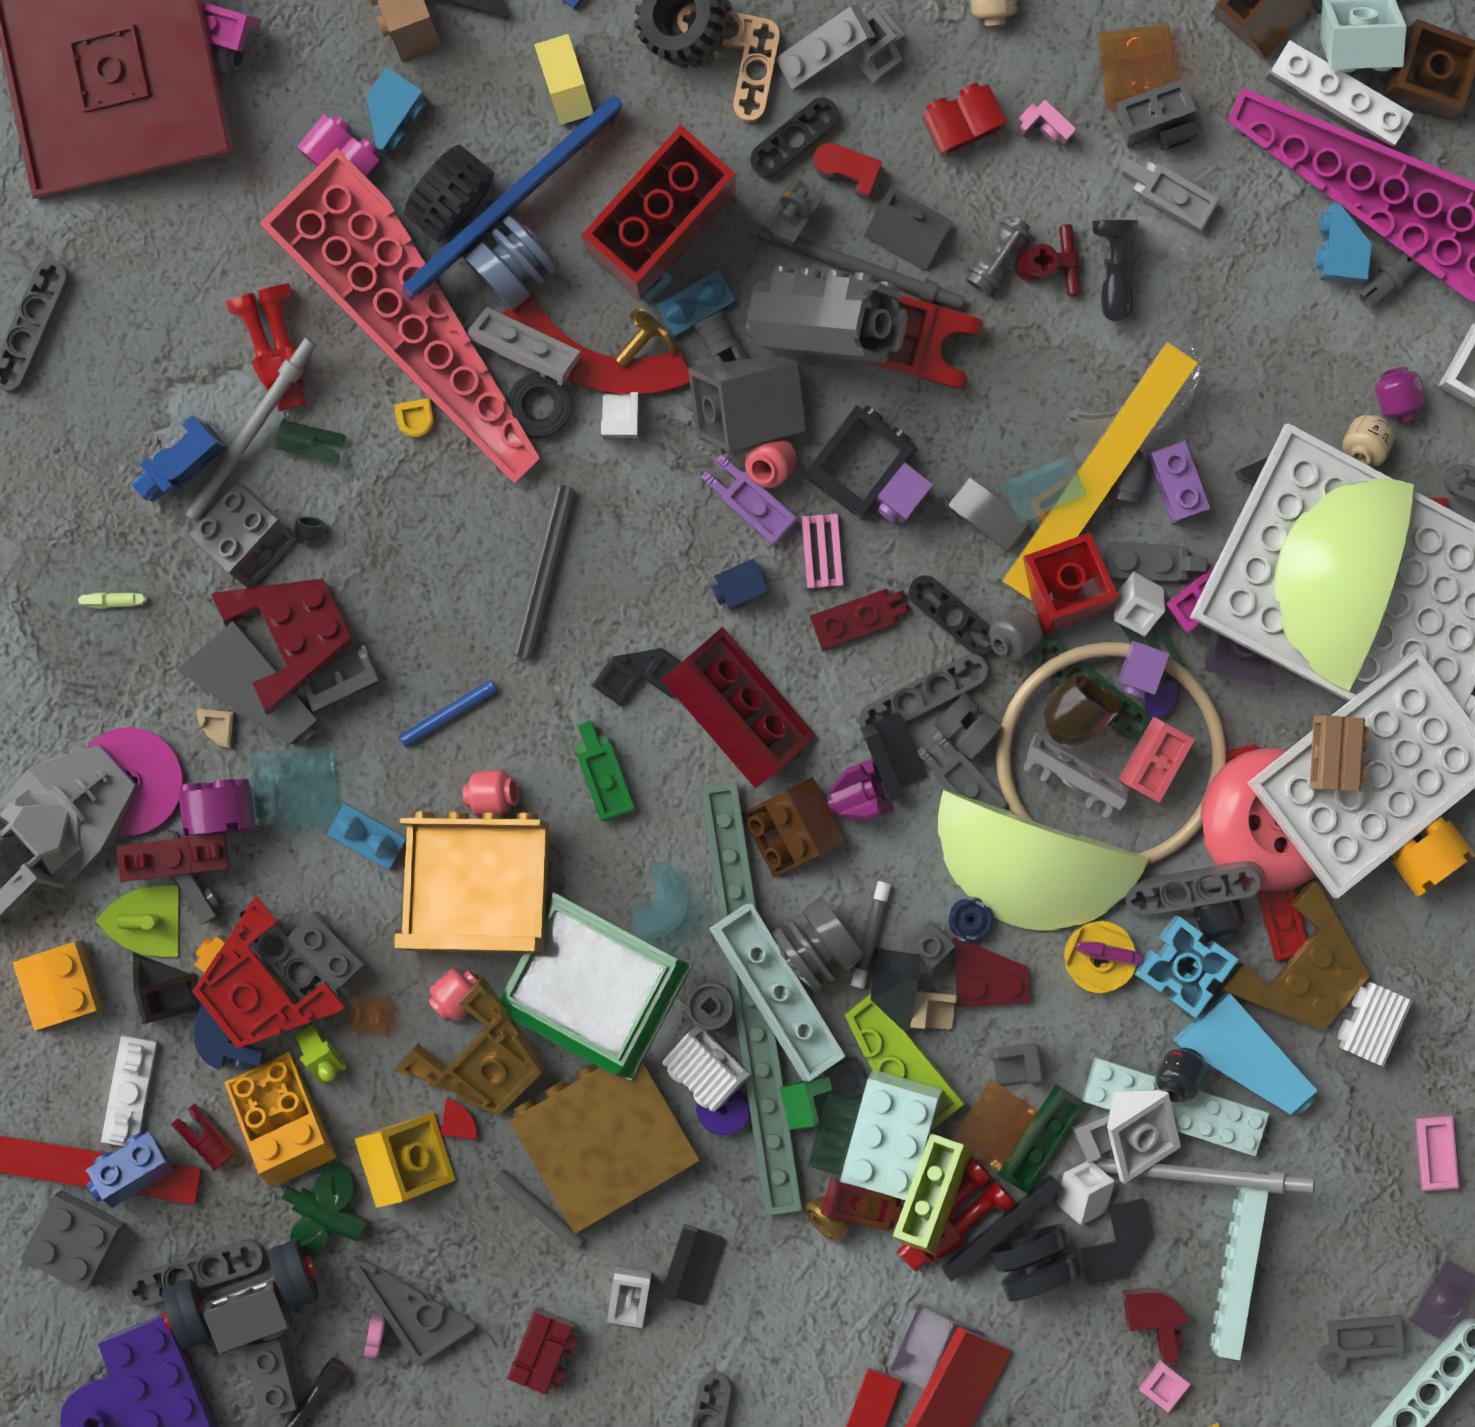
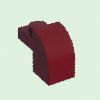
(1156, 1309)

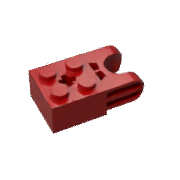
(922, 341)

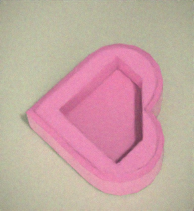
(374, 1335)

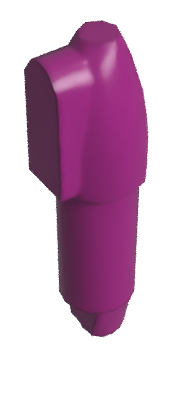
(1102, 951)

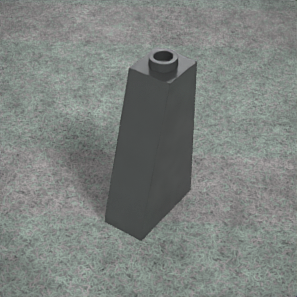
(229, 668)

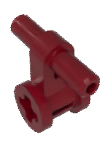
(1050, 261)

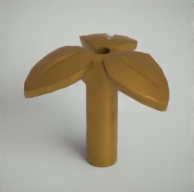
(649, 328)

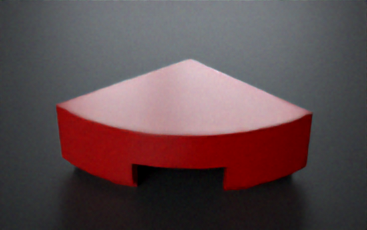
(458, 1121)

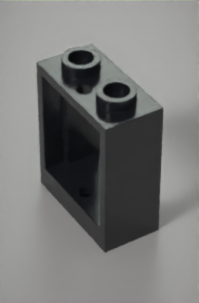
(838, 491)

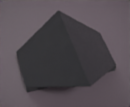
(895, 984)
(162, 989)

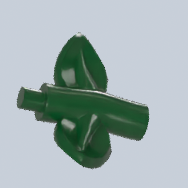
(324, 1210)

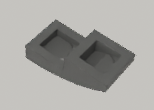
(988, 515)

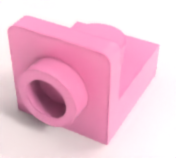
(1053, 124)

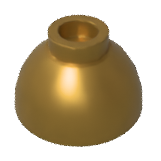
(830, 1228)

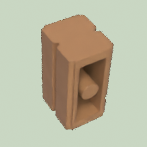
(1338, 753)

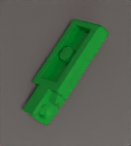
(602, 774)

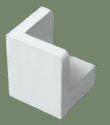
(620, 416)
(1139, 604)
(1085, 1192)

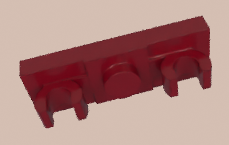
(172, 857)

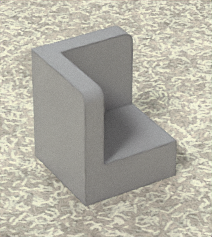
(1093, 1136)

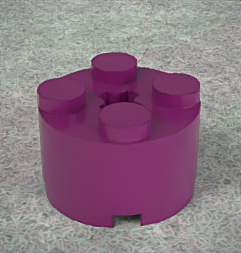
(216, 807)

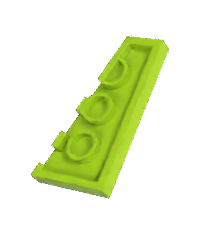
(897, 1053)

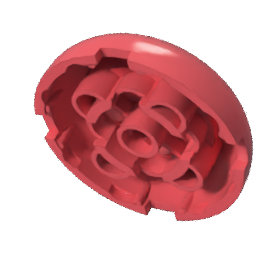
(1227, 830)

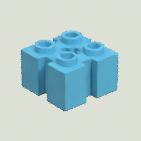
(1208, 963)

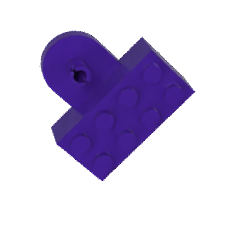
(147, 1385)

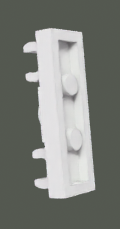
(129, 1089)

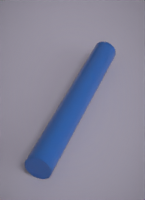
(448, 713)

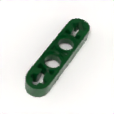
(1133, 708)

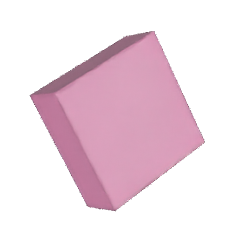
(1164, 1386)

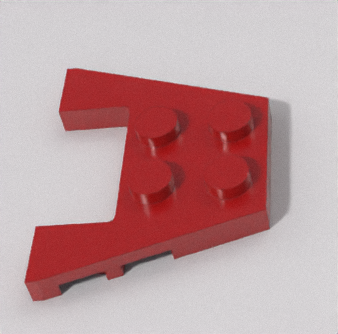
(246, 995)

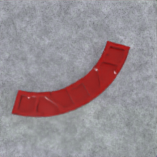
(602, 371)

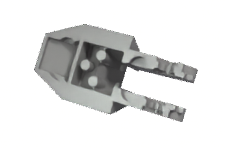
(65, 815)

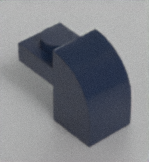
(215, 1045)

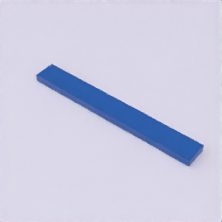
(512, 198)

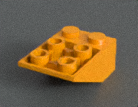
(279, 1120)

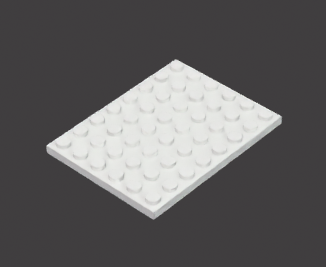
(1429, 600)

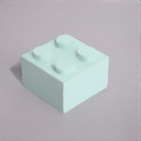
(1362, 34)

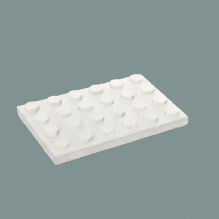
(1416, 766)

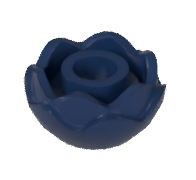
(968, 931)

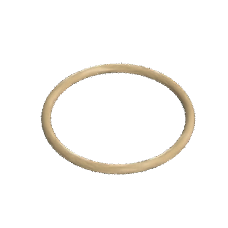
(1095, 650)

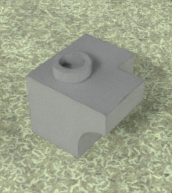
(879, 54)

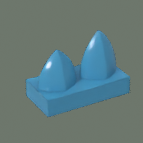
(696, 303)
(366, 836)

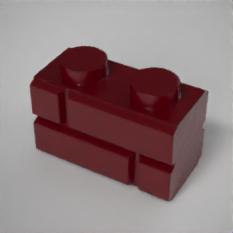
(542, 1351)

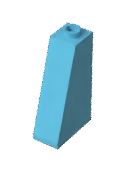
(1244, 1052)

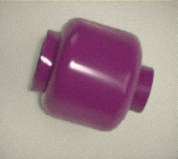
(1400, 393)

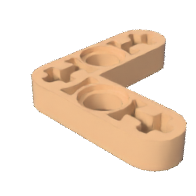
(745, 41)

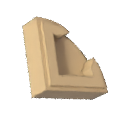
(217, 725)

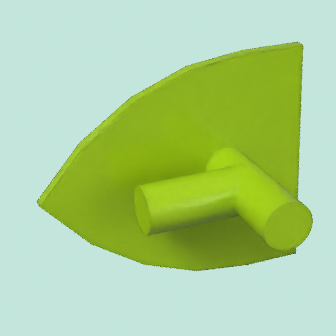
(145, 921)

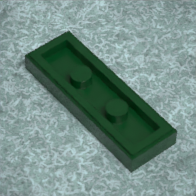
(1041, 1139)

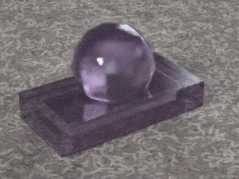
(1443, 1299)

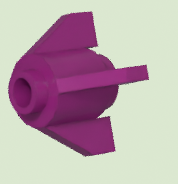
(858, 794)

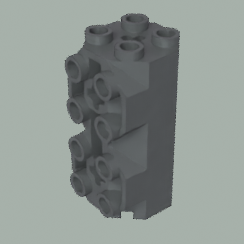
(827, 315)

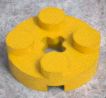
(1081, 968)

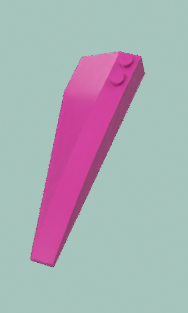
(1396, 195)

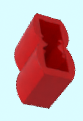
(964, 119)

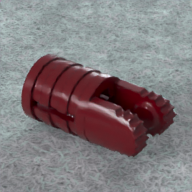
(210, 1144)

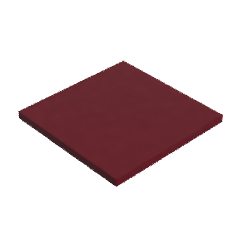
(111, 89)

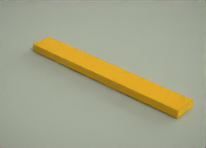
(1110, 455)

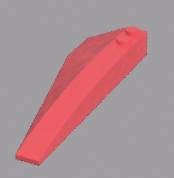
(361, 257)

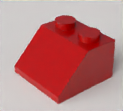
(1069, 583)

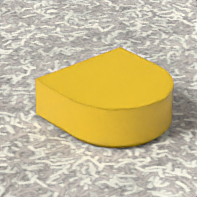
(414, 417)

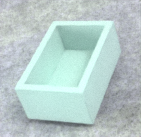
(890, 1134)

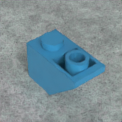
(391, 106)
(1345, 248)

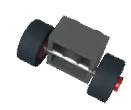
(245, 1309)

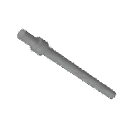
(289, 372)
(1275, 1182)

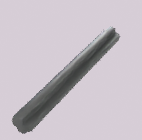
(543, 571)

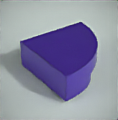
(1162, 701)

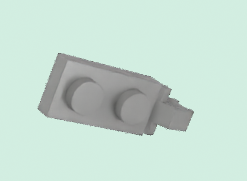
(1171, 193)

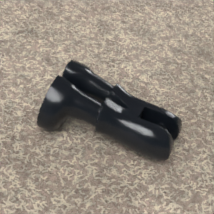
(1117, 283)

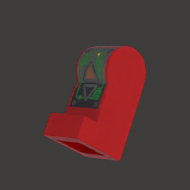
(840, 162)

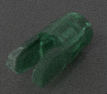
(302, 439)

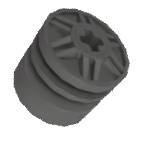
(817, 945)

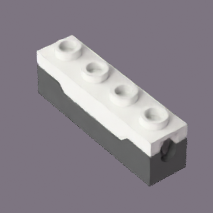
(1338, 96)

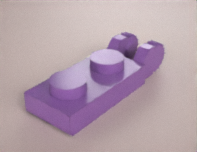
(752, 503)

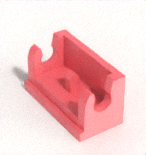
(1156, 759)

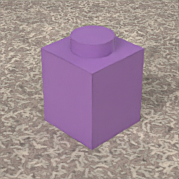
(1142, 669)

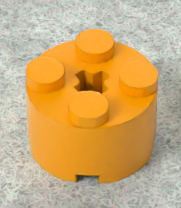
(1433, 857)

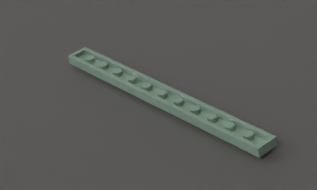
(755, 1035)

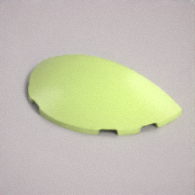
(1341, 573)
(1030, 870)

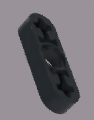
(820, 127)
(925, 604)

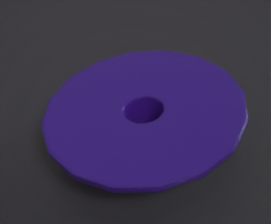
(726, 1119)

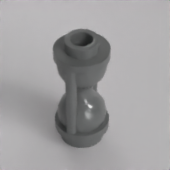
(990, 268)

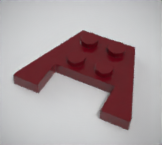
(301, 624)

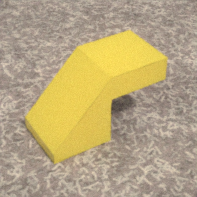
(564, 79)

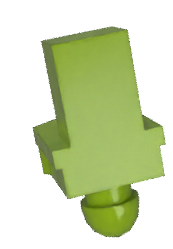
(319, 1055)

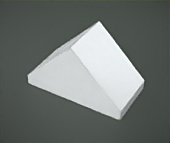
(628, 1297)

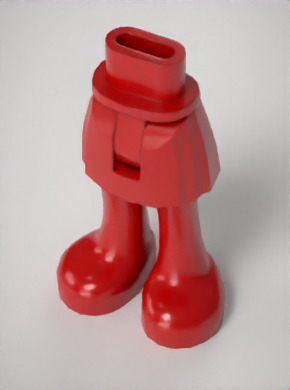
(268, 360)
(993, 1197)

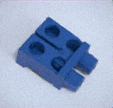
(179, 462)

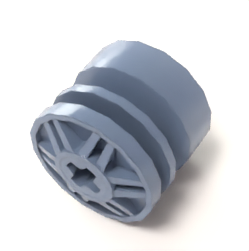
(510, 262)

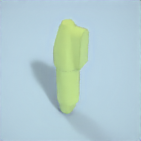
(105, 600)

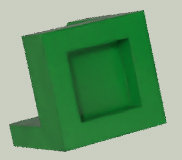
(799, 1101)

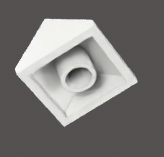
(1141, 1131)

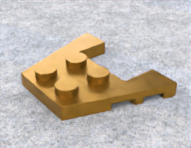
(1316, 978)
(491, 1067)

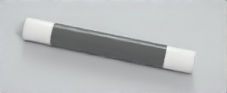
(871, 934)

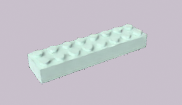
(777, 992)
(1205, 1117)
(1238, 1272)

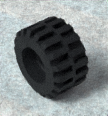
(696, 43)
(448, 193)

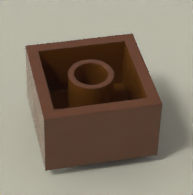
(1434, 71)

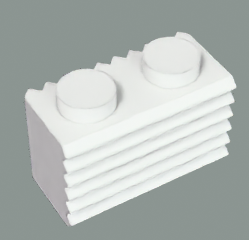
(1374, 1023)
(705, 1069)

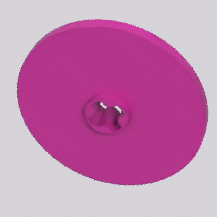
(157, 773)

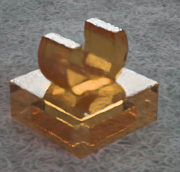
(369, 1013)

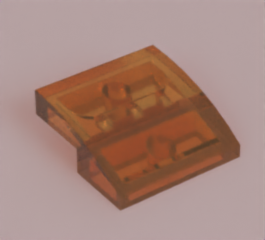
(1135, 61)
(994, 1124)

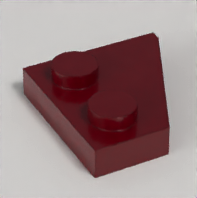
(987, 977)

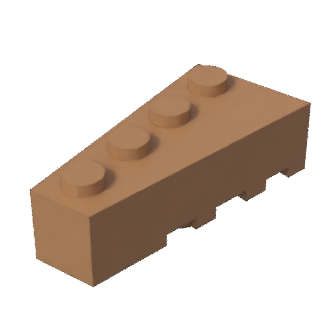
(409, 27)

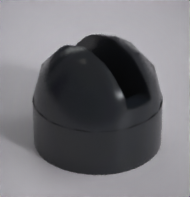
(309, 529)

